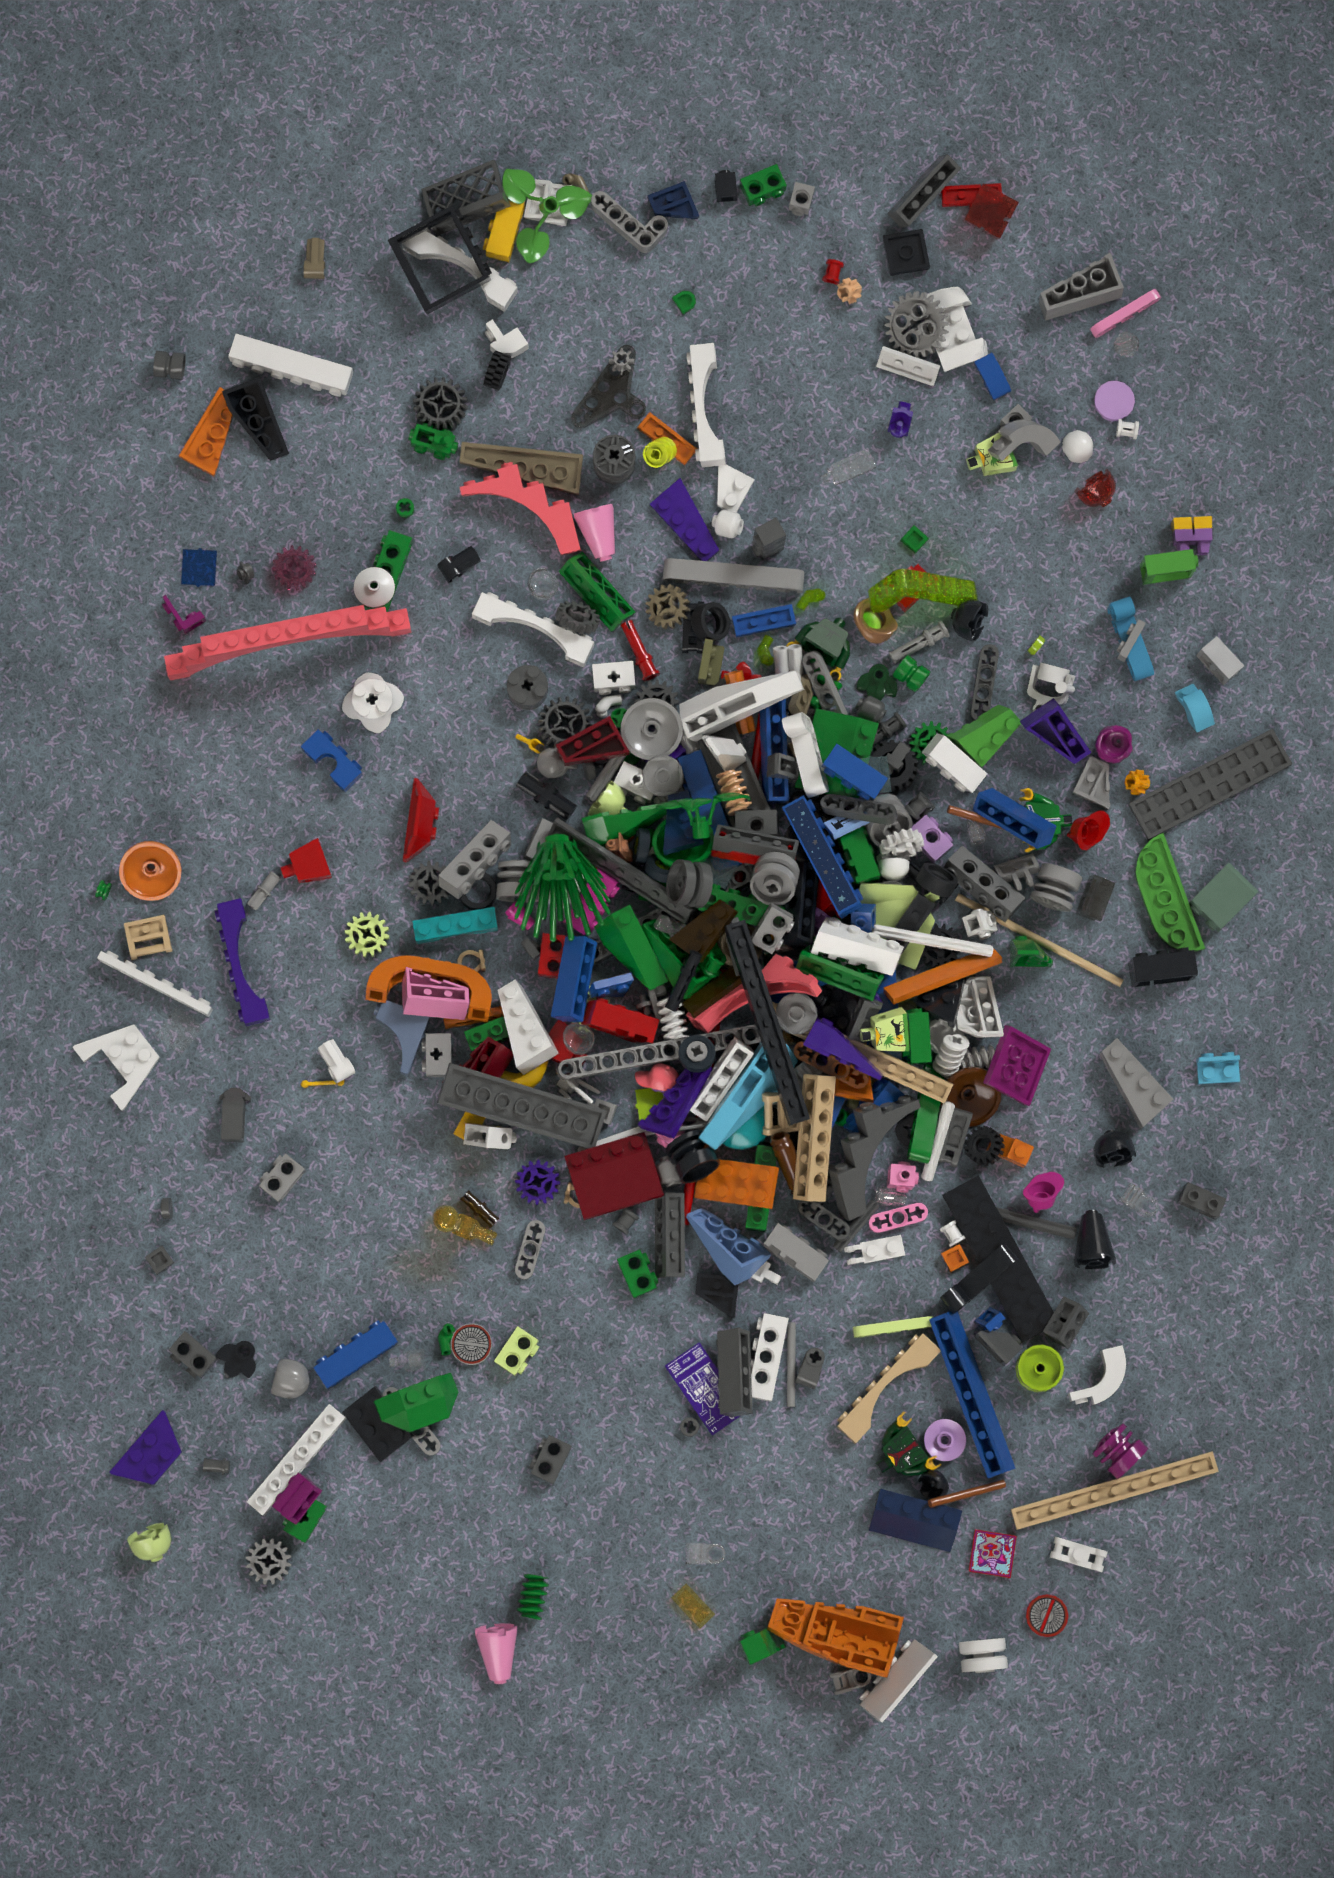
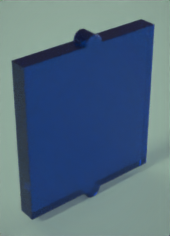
(199, 567)

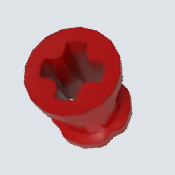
(833, 271)

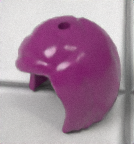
(1113, 751)

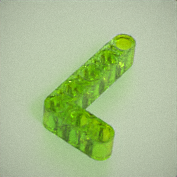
(919, 585)

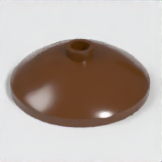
(980, 1100)

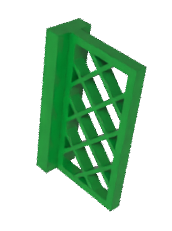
(841, 976)

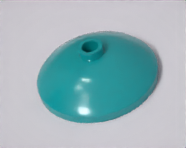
(749, 1133)

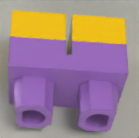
(1192, 532)

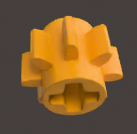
(1137, 782)

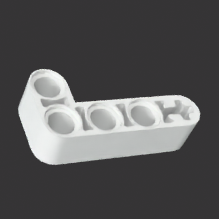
(807, 753)

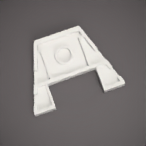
(128, 1053)

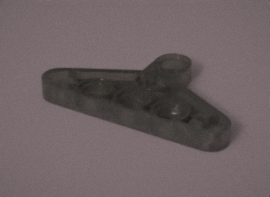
(606, 401)

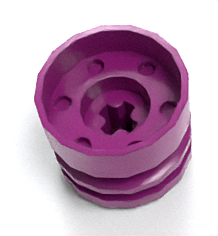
(1119, 1450)

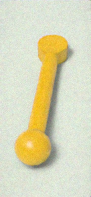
(305, 1083)

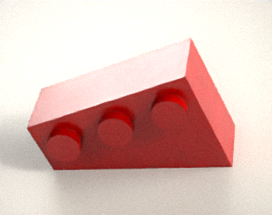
(619, 1021)

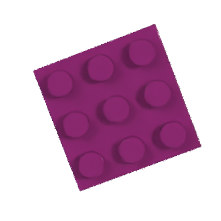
(1017, 1065)

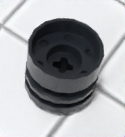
(692, 1157)

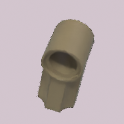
(314, 263)

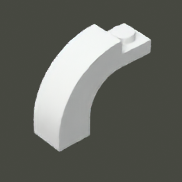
(1114, 1371)

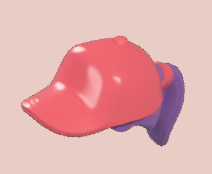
(658, 1078)

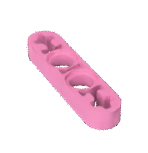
(1125, 313)

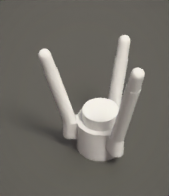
(572, 1085)

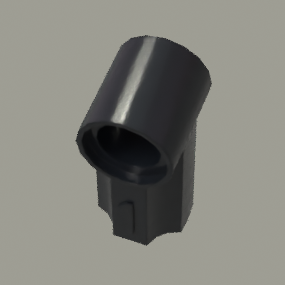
(456, 565)

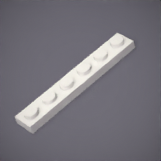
(147, 978)

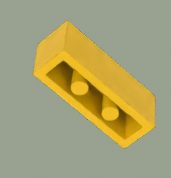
(504, 232)

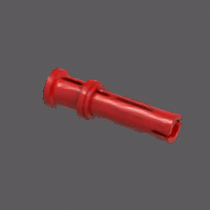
(643, 659)

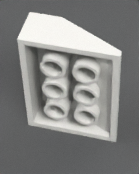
(901, 1678)

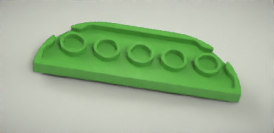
(1166, 897)

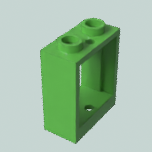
(1168, 566)

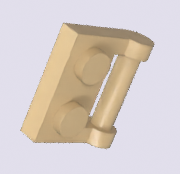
(147, 930)
(769, 1129)

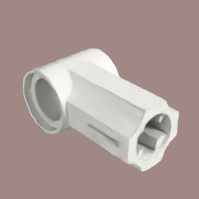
(338, 1065)

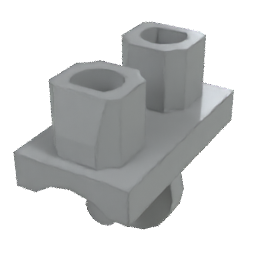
(653, 995)

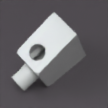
(496, 1136)

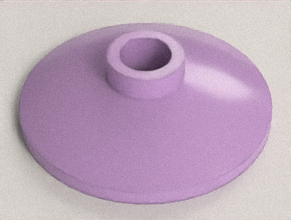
(953, 1432)

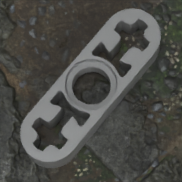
(520, 1263)

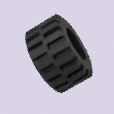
(910, 766)

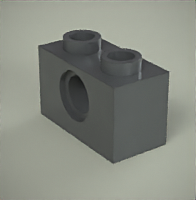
(768, 818)

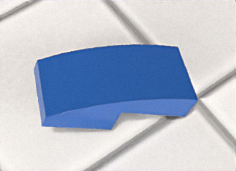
(993, 376)

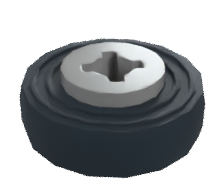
(694, 1060)

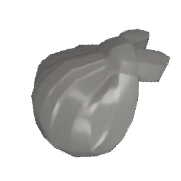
(551, 765)

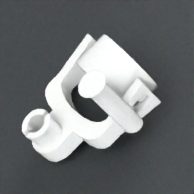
(1051, 674)

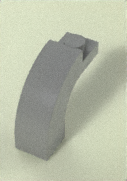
(1020, 432)

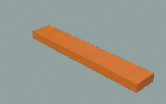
(940, 976)

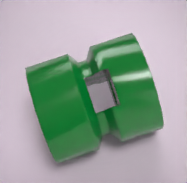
(911, 673)

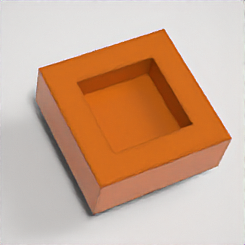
(954, 1258)

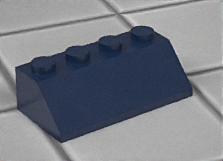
(914, 1520)

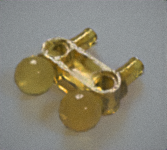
(449, 1220)

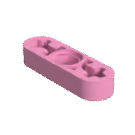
(884, 1227)

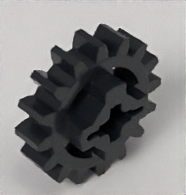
(940, 959)

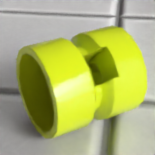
(659, 452)

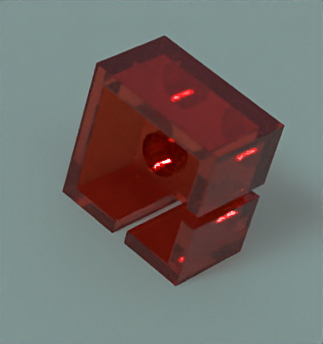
(989, 210)

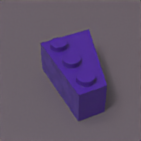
(1056, 730)

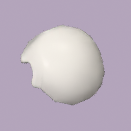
(1078, 446)

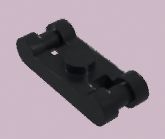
(688, 632)

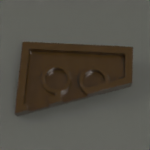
(705, 929)

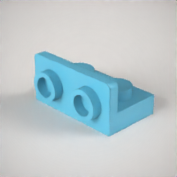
(1218, 1069)

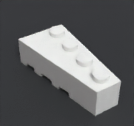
(857, 946)

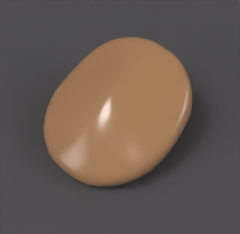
(871, 624)

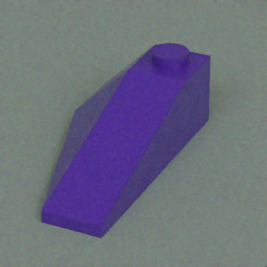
(830, 1041)

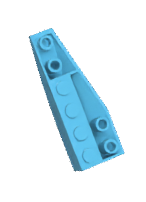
(742, 1099)

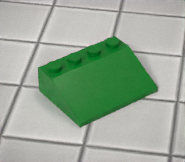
(847, 731)

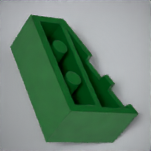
(859, 857)
(760, 1645)

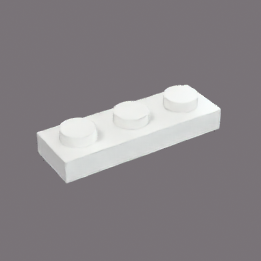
(908, 366)

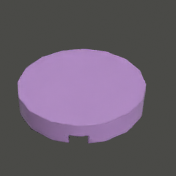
(1114, 400)

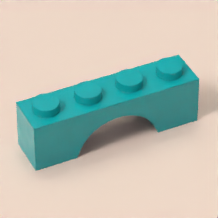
(455, 924)

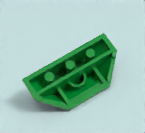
(419, 1403)

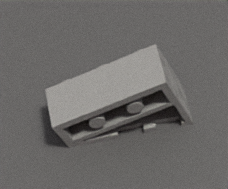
(796, 1252)

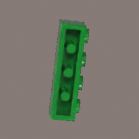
(748, 907)

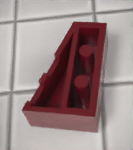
(593, 744)
(490, 1058)

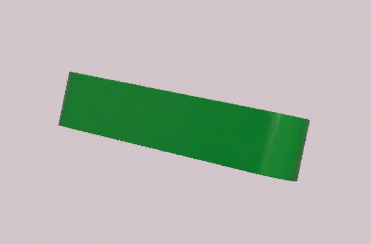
(924, 1125)

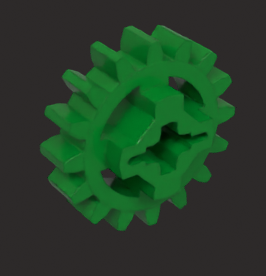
(922, 743)

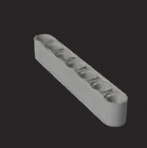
(733, 574)

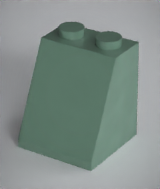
(1223, 898)

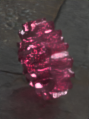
(286, 568)

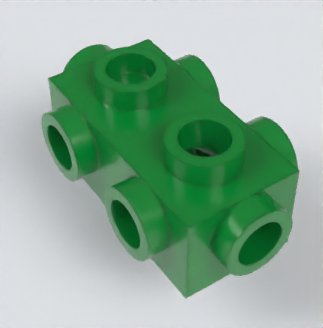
(439, 442)

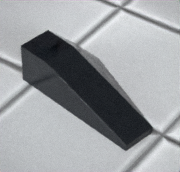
(254, 412)

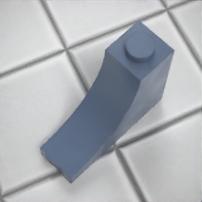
(407, 1028)

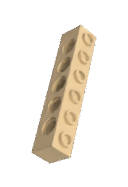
(814, 1138)

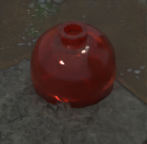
(1098, 489)

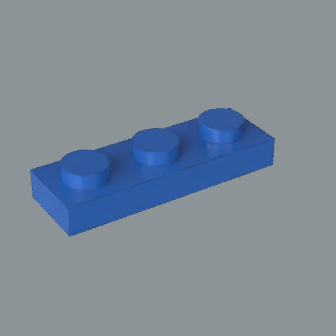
(763, 620)

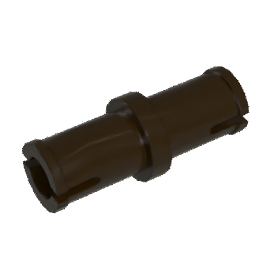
(479, 1208)

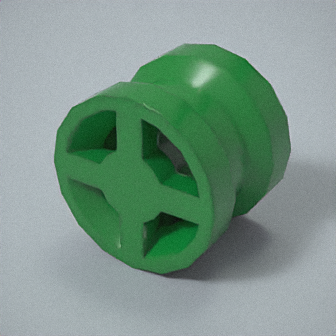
(617, 715)

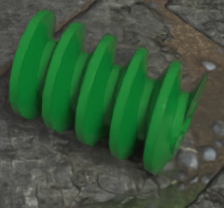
(532, 1596)

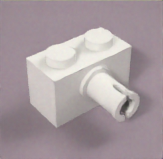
(631, 782)

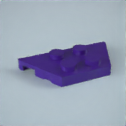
(150, 1453)

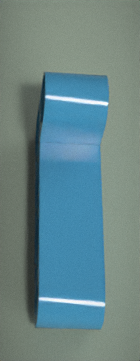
(1138, 660)

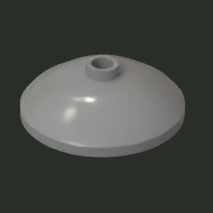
(646, 743)

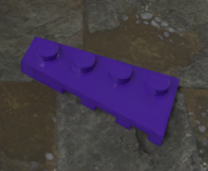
(685, 520)

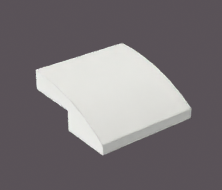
(544, 189)

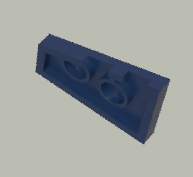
(678, 829)

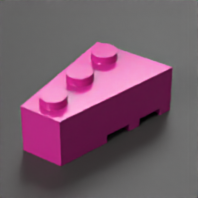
(612, 889)

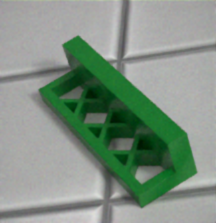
(594, 592)

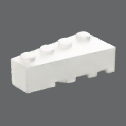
(526, 1032)

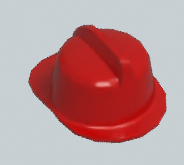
(1090, 829)

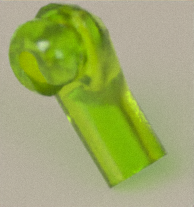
(810, 596)
(763, 651)

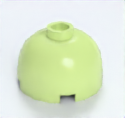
(609, 801)
(151, 1543)

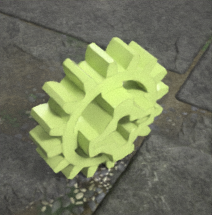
(372, 925)

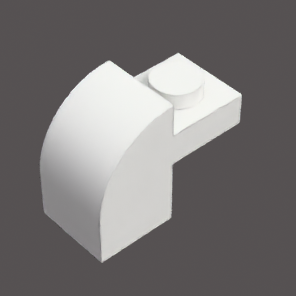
(510, 344)

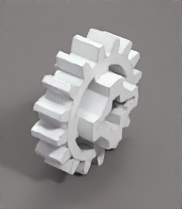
(902, 844)

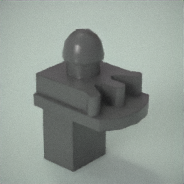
(896, 758)

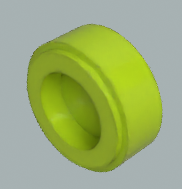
(1036, 645)

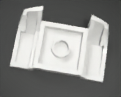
(960, 342)

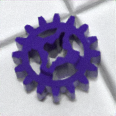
(550, 1177)

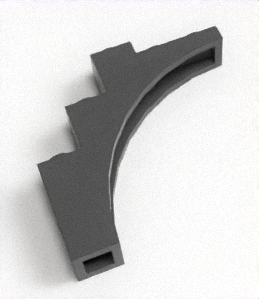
(850, 1177)

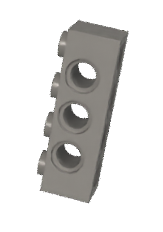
(477, 849)

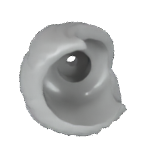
(290, 1379)

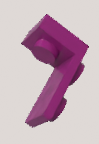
(192, 620)

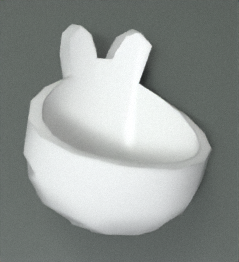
(893, 868)

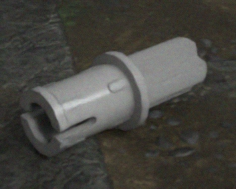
(263, 890)

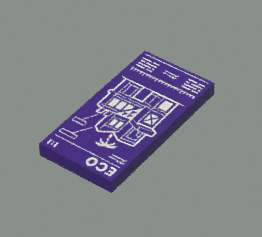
(698, 1381)

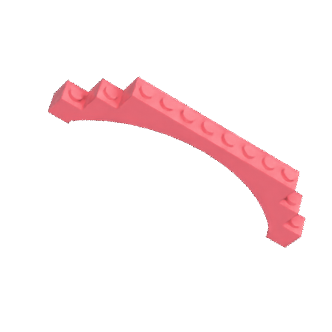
(235, 643)

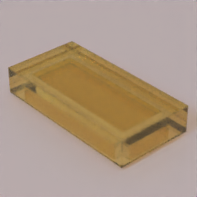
(693, 1606)

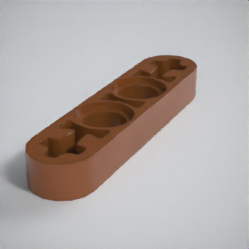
(829, 1068)

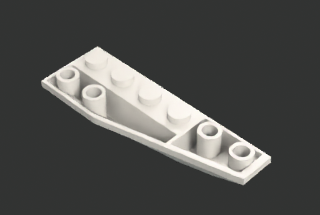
(734, 702)

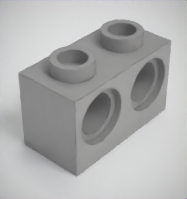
(767, 926)
(286, 1181)

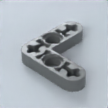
(823, 1211)

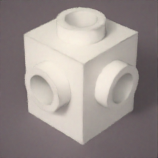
(980, 924)

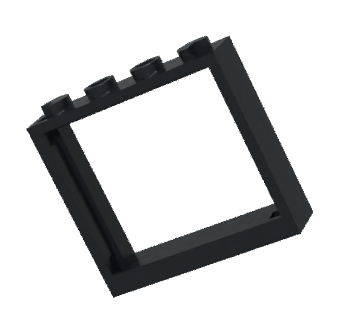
(409, 272)

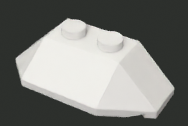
(979, 1010)

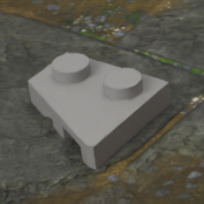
(1094, 783)

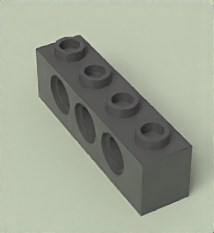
(984, 884)

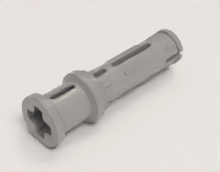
(927, 635)

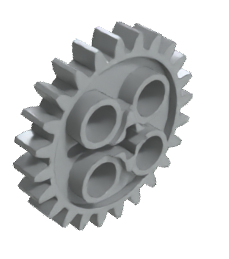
(925, 340)

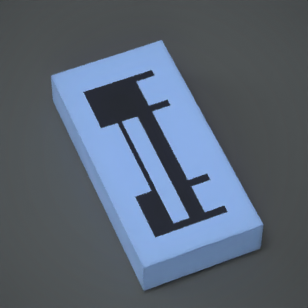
(840, 826)

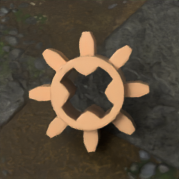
(849, 290)

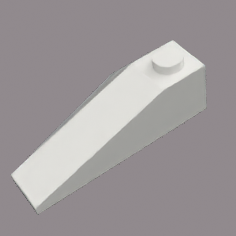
(725, 751)

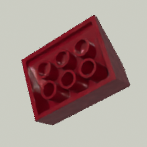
(614, 1176)

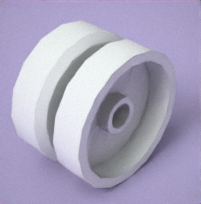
(983, 1657)

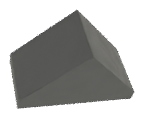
(782, 766)

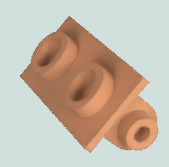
(620, 848)

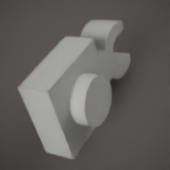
(610, 1107)

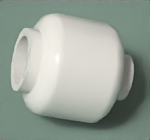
(727, 524)

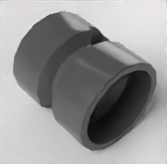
(172, 365)

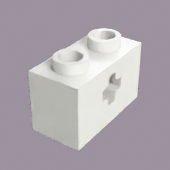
(622, 670)

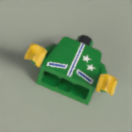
(1048, 810)

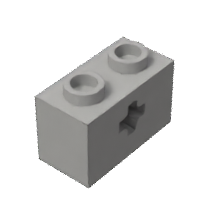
(434, 1042)

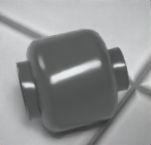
(871, 709)

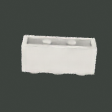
(954, 763)

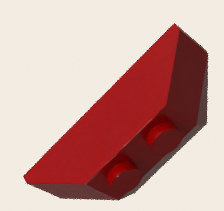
(420, 821)

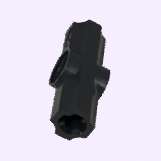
(546, 795)

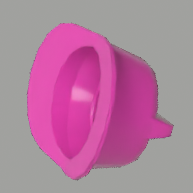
(1043, 1190)

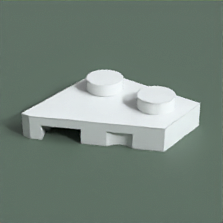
(732, 488)

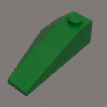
(629, 944)

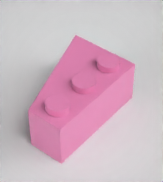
(433, 998)

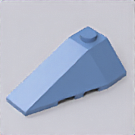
(732, 1252)

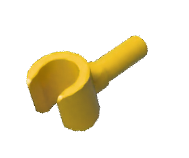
(532, 743)

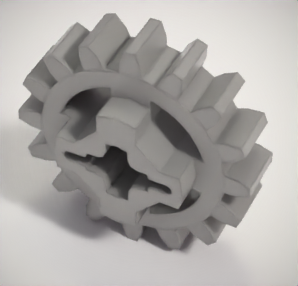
(267, 1571)

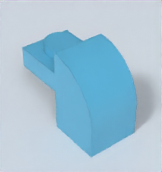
(1196, 707)

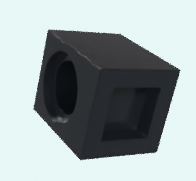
(725, 186)

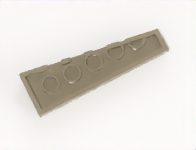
(553, 469)

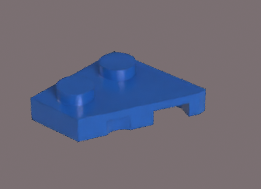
(611, 987)

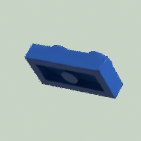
(990, 1319)

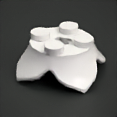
(376, 716)

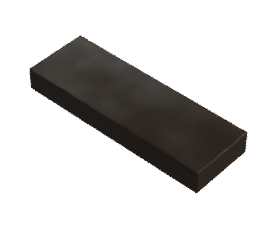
(712, 992)

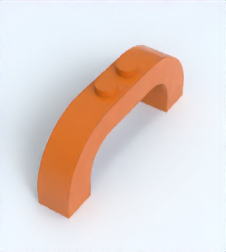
(392, 972)

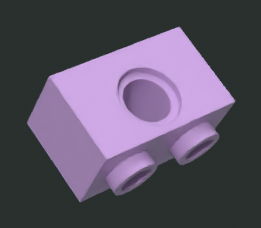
(938, 849)

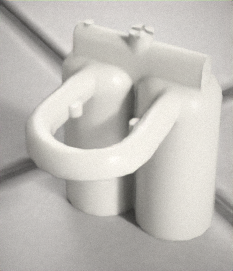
(788, 659)

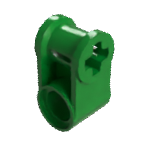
(713, 962)

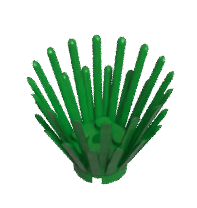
(558, 865)

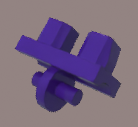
(900, 420)

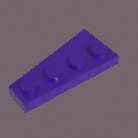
(674, 1107)

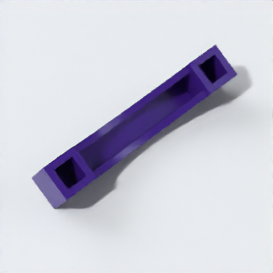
(232, 916)

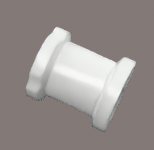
(1130, 433)
(952, 1233)

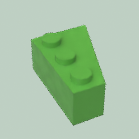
(986, 734)

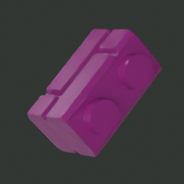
(296, 1498)

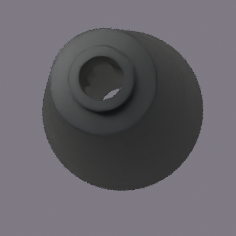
(1093, 1242)

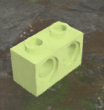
(512, 1348)

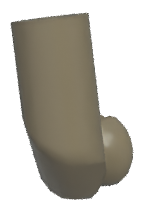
(574, 180)

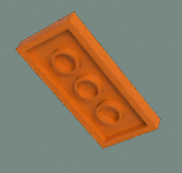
(739, 1184)

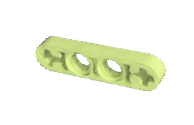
(892, 1327)

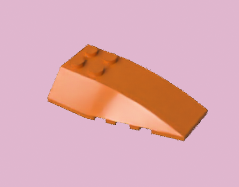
(849, 1637)

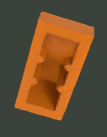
(1015, 1151)

